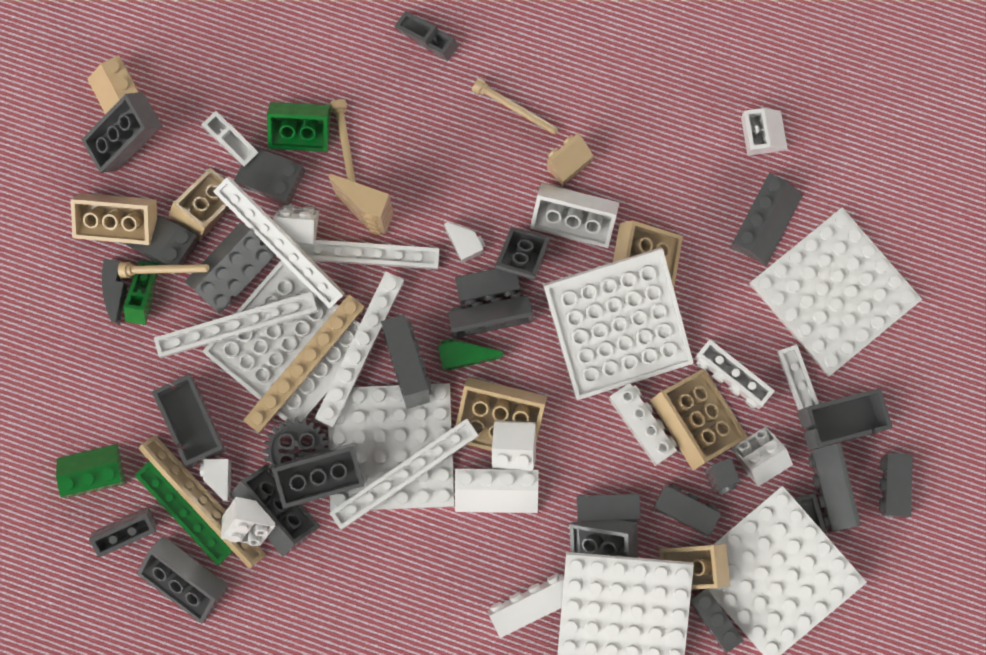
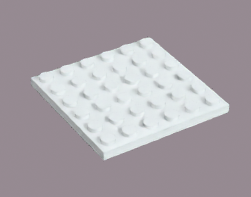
(835, 291)
(618, 323)
(264, 354)
(389, 435)
(782, 574)
(624, 605)

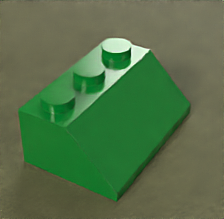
(298, 126)
(89, 471)

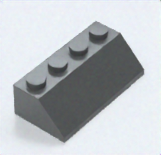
(767, 219)
(490, 316)
(834, 488)
(291, 523)
(182, 579)

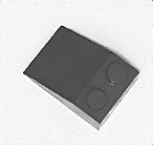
(271, 176)
(169, 244)
(523, 253)
(605, 538)

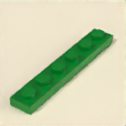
(183, 513)

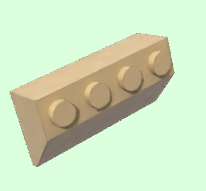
(111, 82)
(113, 218)

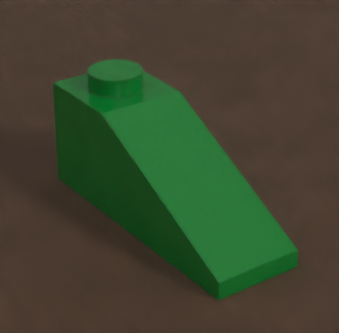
(140, 296)
(462, 354)

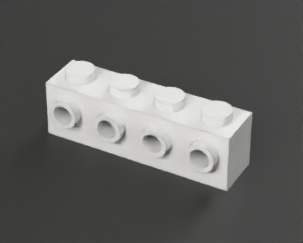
(734, 374)
(642, 424)
(527, 607)

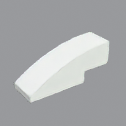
(229, 138)

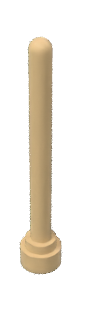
(481, 87)
(339, 107)
(127, 270)

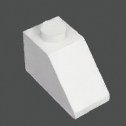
(465, 242)
(218, 476)

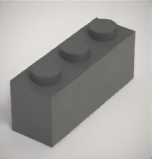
(486, 286)
(722, 476)
(896, 485)
(608, 507)
(687, 509)
(123, 532)
(716, 620)

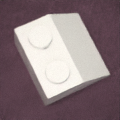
(514, 445)

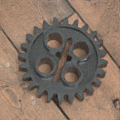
(296, 431)

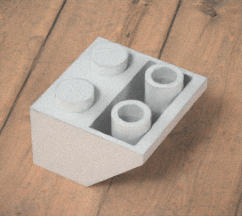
(763, 131)
(298, 223)
(762, 456)
(246, 522)

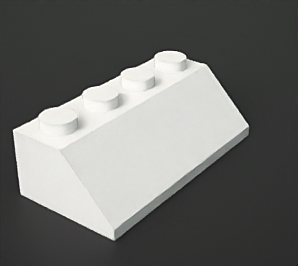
(574, 215)
(496, 490)

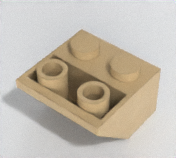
(569, 159)

